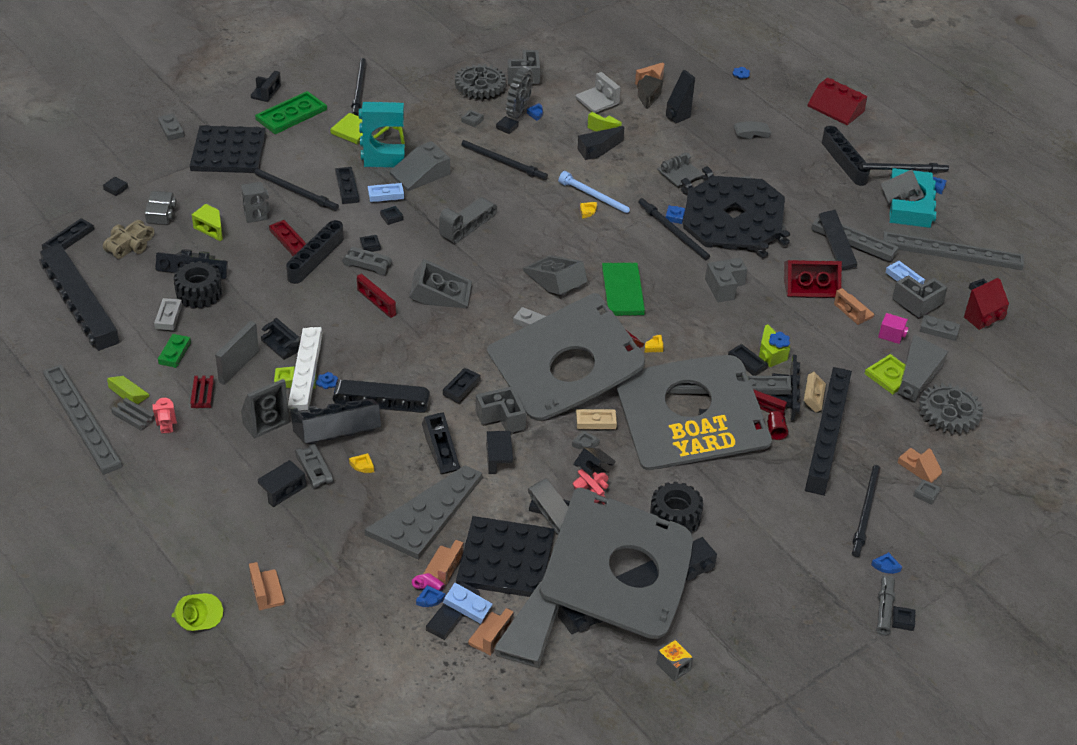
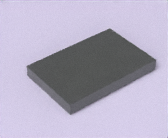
(237, 352)

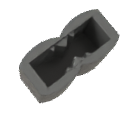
(160, 207)

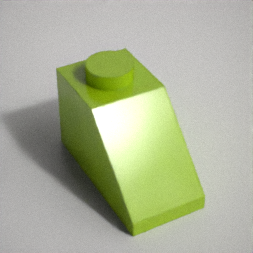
(208, 221)
(771, 353)

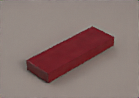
(287, 236)
(376, 295)

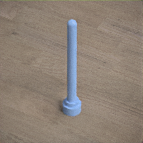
(567, 179)

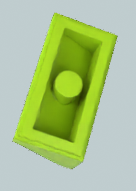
(127, 389)

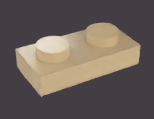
(814, 392)
(596, 419)

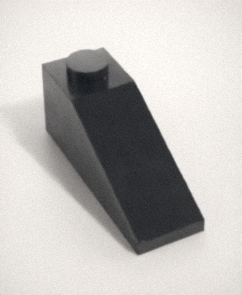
(681, 98)
(600, 142)
(440, 442)

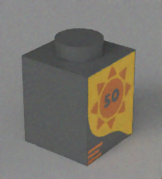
(674, 660)

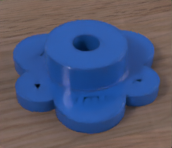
(741, 72)
(779, 339)
(327, 380)

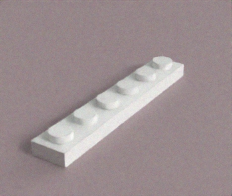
(305, 368)

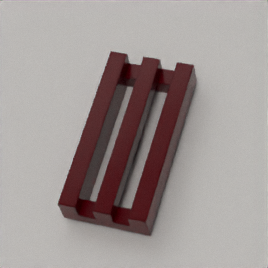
(202, 381)
(770, 403)

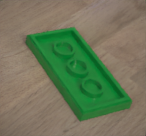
(291, 112)
(623, 288)

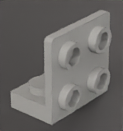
(602, 96)

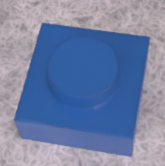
(675, 214)

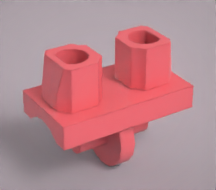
(164, 415)
(594, 485)

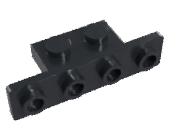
(171, 262)
(792, 398)

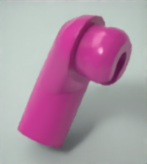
(423, 580)

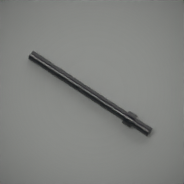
(356, 103)
(931, 167)
(530, 170)
(321, 200)
(653, 211)
(860, 537)

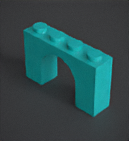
(375, 116)
(915, 213)

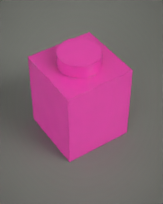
(893, 328)

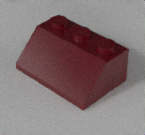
(838, 101)
(812, 278)

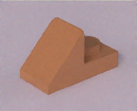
(654, 71)
(923, 466)

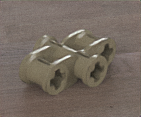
(128, 239)

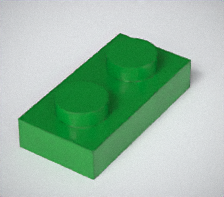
(174, 350)

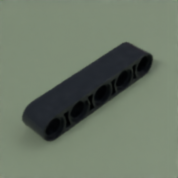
(845, 155)
(314, 251)
(388, 396)

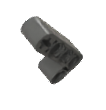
(458, 225)
(549, 503)

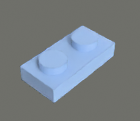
(385, 192)
(899, 271)
(467, 603)

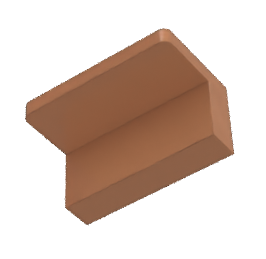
(852, 307)
(445, 561)
(266, 587)
(491, 631)

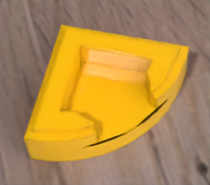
(588, 209)
(654, 344)
(362, 463)

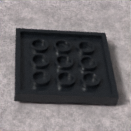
(228, 149)
(505, 556)

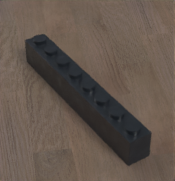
(78, 297)
(828, 431)
(701, 560)

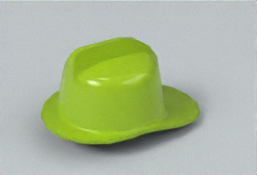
(198, 612)

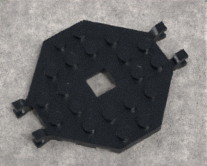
(752, 229)

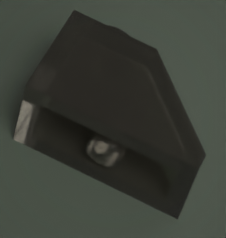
(649, 90)

